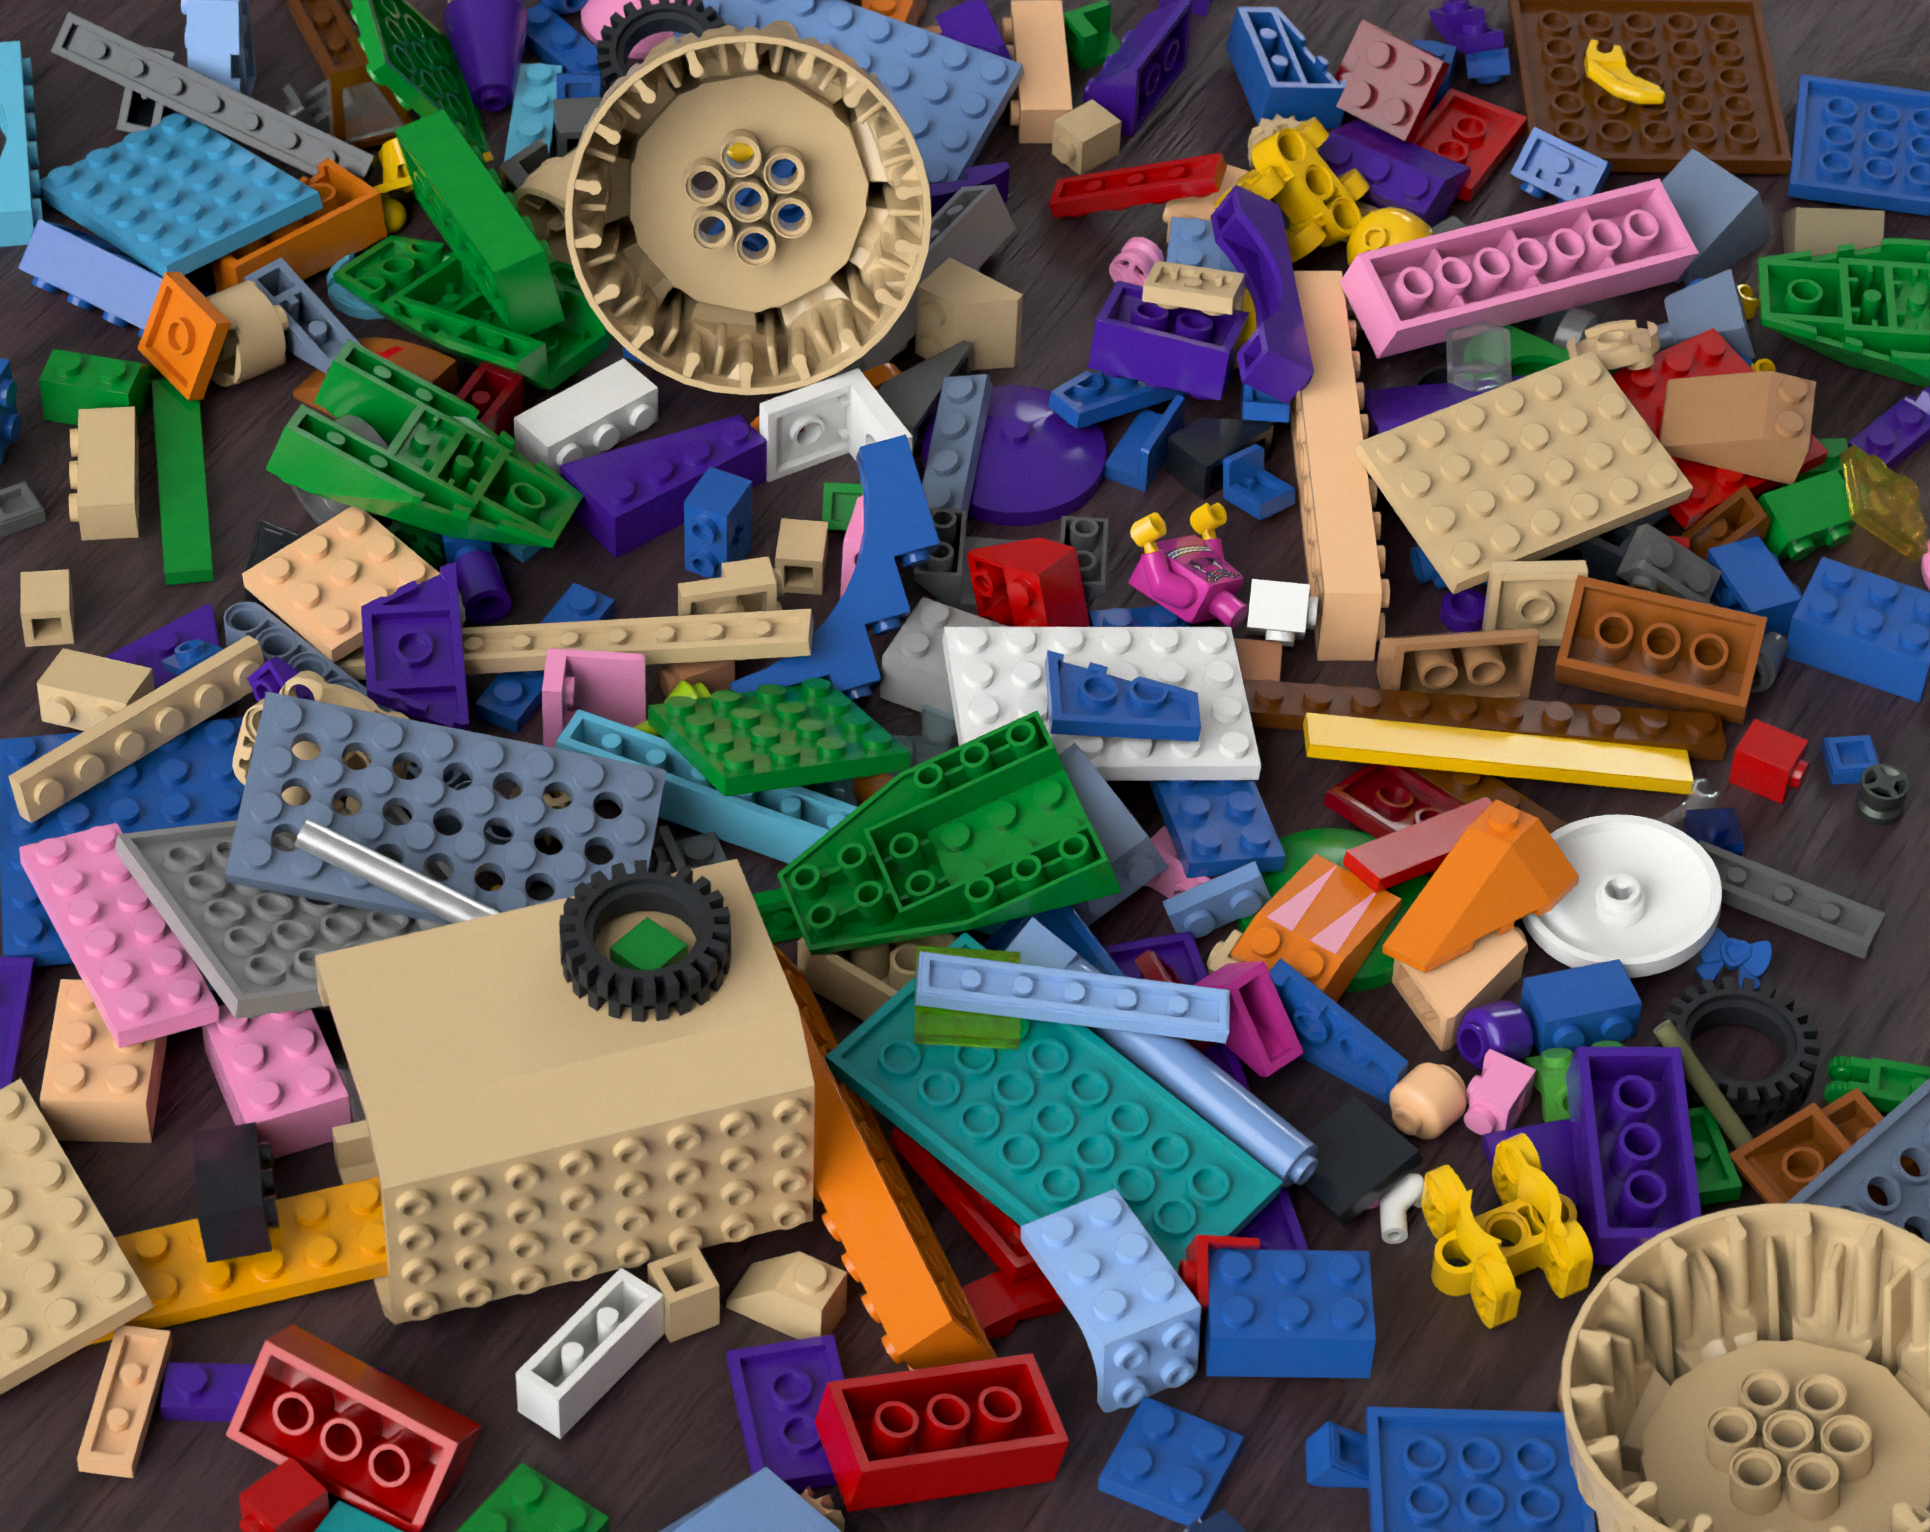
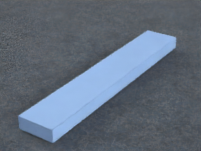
(1072, 997)

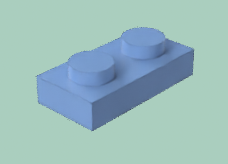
(1218, 901)

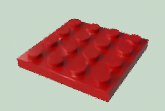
(1646, 388)

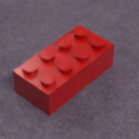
(940, 1432)

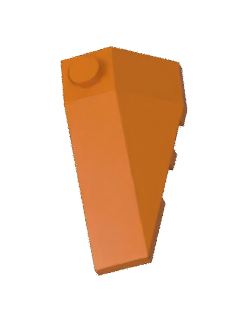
(1488, 880)

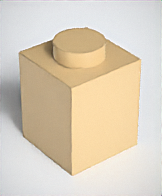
(1086, 137)
(802, 555)
(47, 608)
(688, 1292)

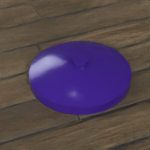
(1031, 460)

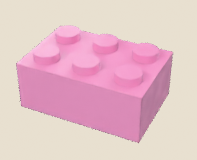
(278, 1076)

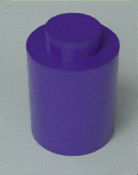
(482, 587)

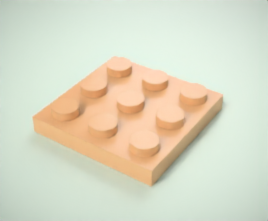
(331, 574)

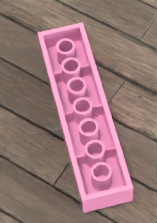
(1518, 267)

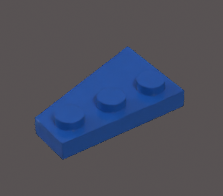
(1108, 706)
(1335, 1038)

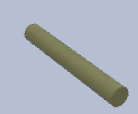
(1705, 1086)

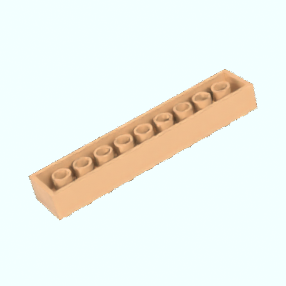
(1333, 483)

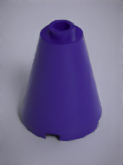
(488, 47)

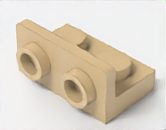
(1194, 287)

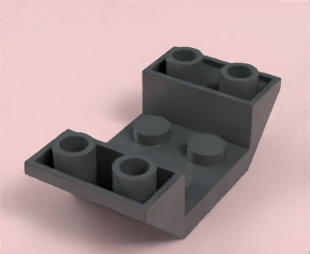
(948, 571)

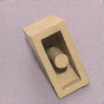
(792, 1295)

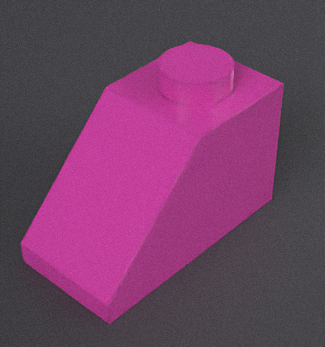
(1257, 1019)

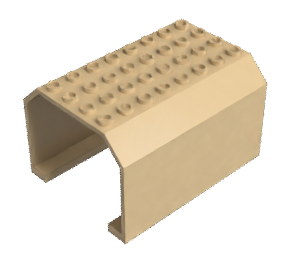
(554, 1139)

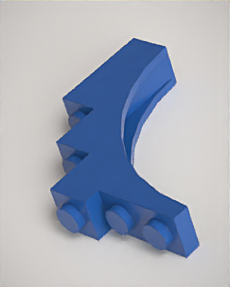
(894, 531)

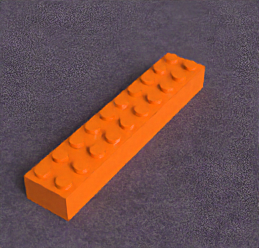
(880, 1216)

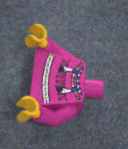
(1189, 572)

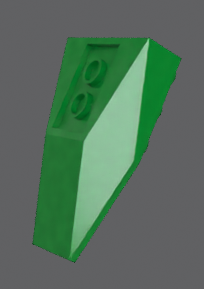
(952, 848)

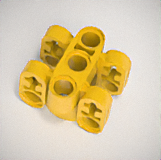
(1305, 187)
(1527, 1199)

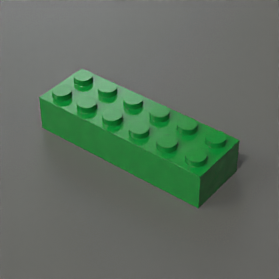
(481, 223)

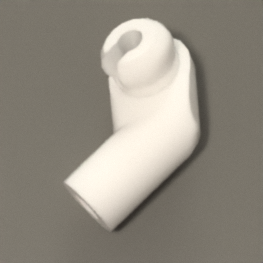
(1394, 1207)

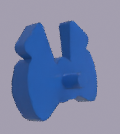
(1735, 954)

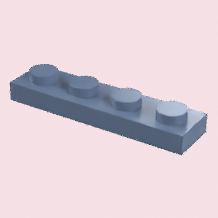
(956, 441)

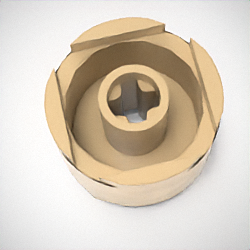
(254, 336)

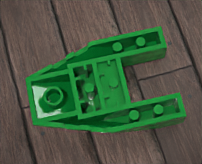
(1855, 305)
(440, 463)

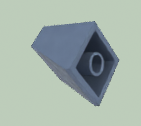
(1718, 213)
(1122, 838)

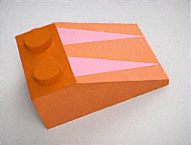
(1319, 925)

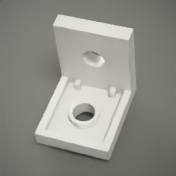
(837, 420)

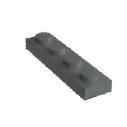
(1796, 903)

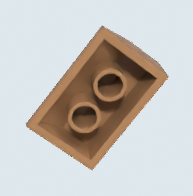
(1467, 663)

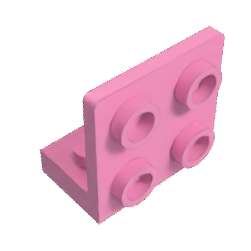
(594, 682)

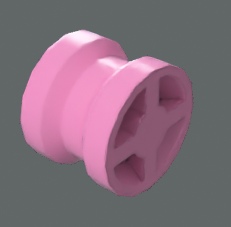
(1135, 261)

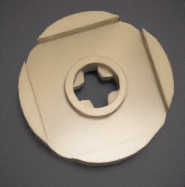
(1619, 344)

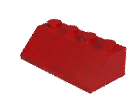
(353, 1429)

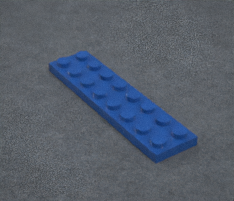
(1209, 821)

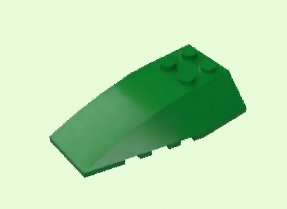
(438, 302)

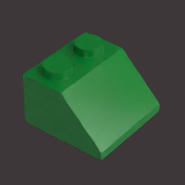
(92, 382)

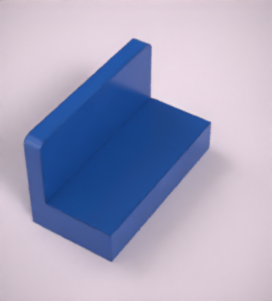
(1144, 446)

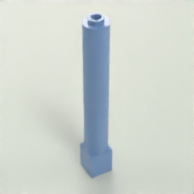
(1189, 1075)

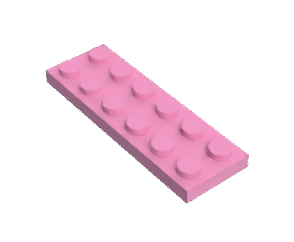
(117, 938)

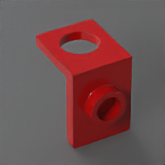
(1194, 1268)

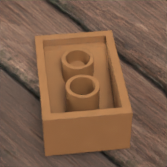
(1740, 422)

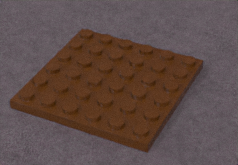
(1700, 52)

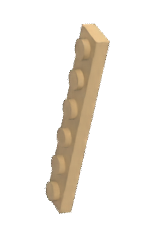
(135, 730)

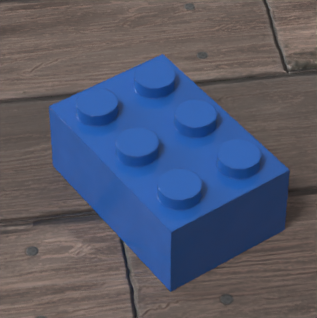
(1864, 629)
(1289, 1314)

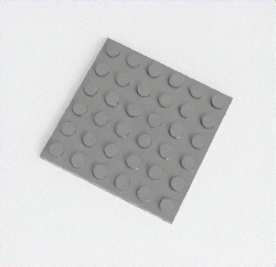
(251, 940)

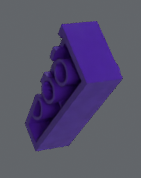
(643, 486)

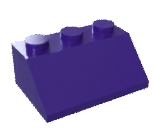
(1144, 66)
(1396, 170)
(1166, 346)

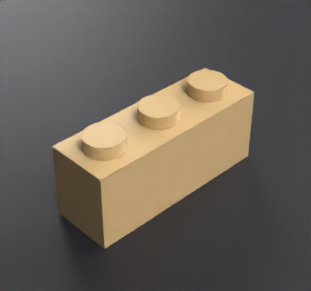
(105, 473)

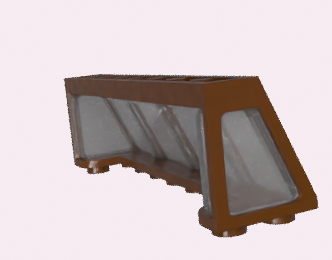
(356, 105)

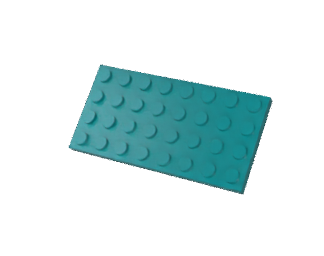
(1054, 1125)

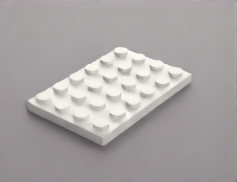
(1002, 677)

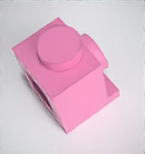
(1499, 1094)

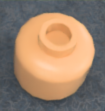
(1428, 1100)

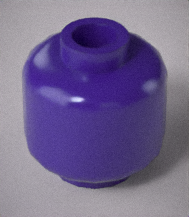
(1497, 1027)

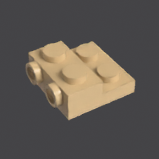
(744, 587)

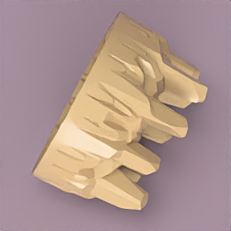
(704, 301)
(1764, 1337)

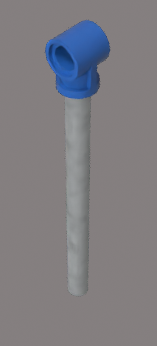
(389, 874)

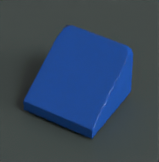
(1336, 1457)

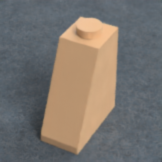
(1464, 983)

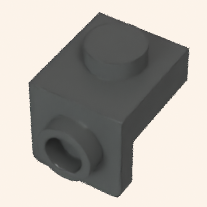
(311, 107)

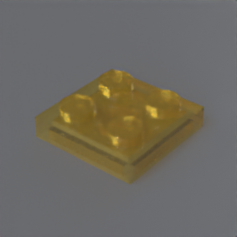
(1884, 503)

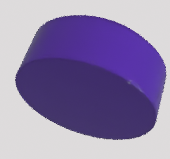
(1463, 610)

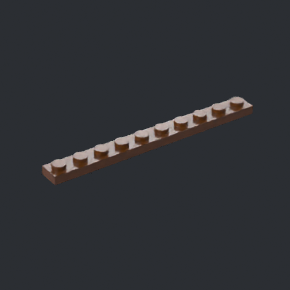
(1286, 703)

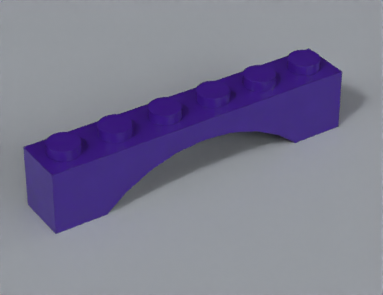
(1256, 243)

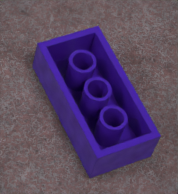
(1630, 1146)

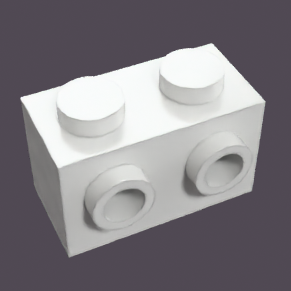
(1281, 611)

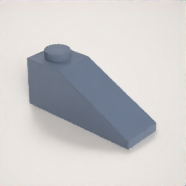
(313, 329)

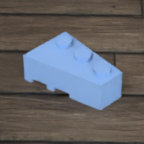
(221, 42)

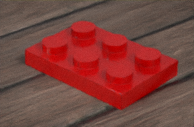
(1472, 135)

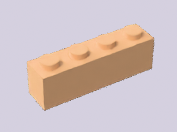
(1039, 44)

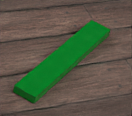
(181, 486)

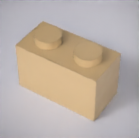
(88, 688)

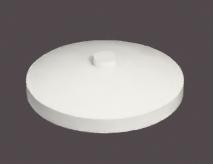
(1639, 896)

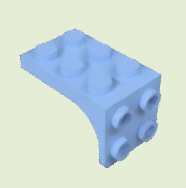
(1123, 1296)

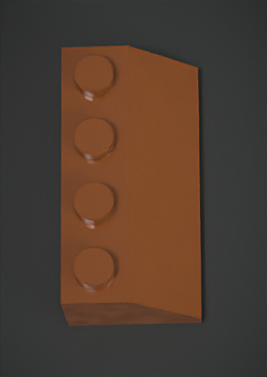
(1659, 649)

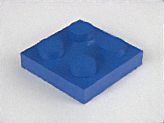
(1170, 1462)

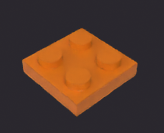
(184, 335)

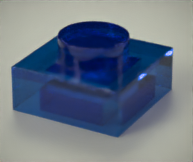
(1716, 827)

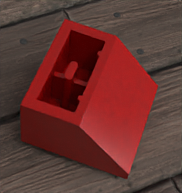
(1029, 584)

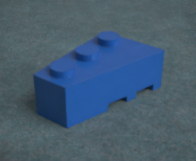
(1280, 71)

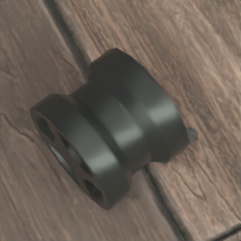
(1882, 794)

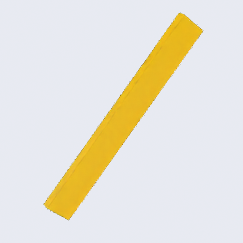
(1497, 753)

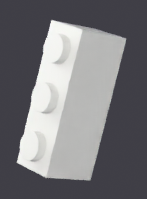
(587, 417)
(590, 1353)

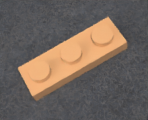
(124, 1401)

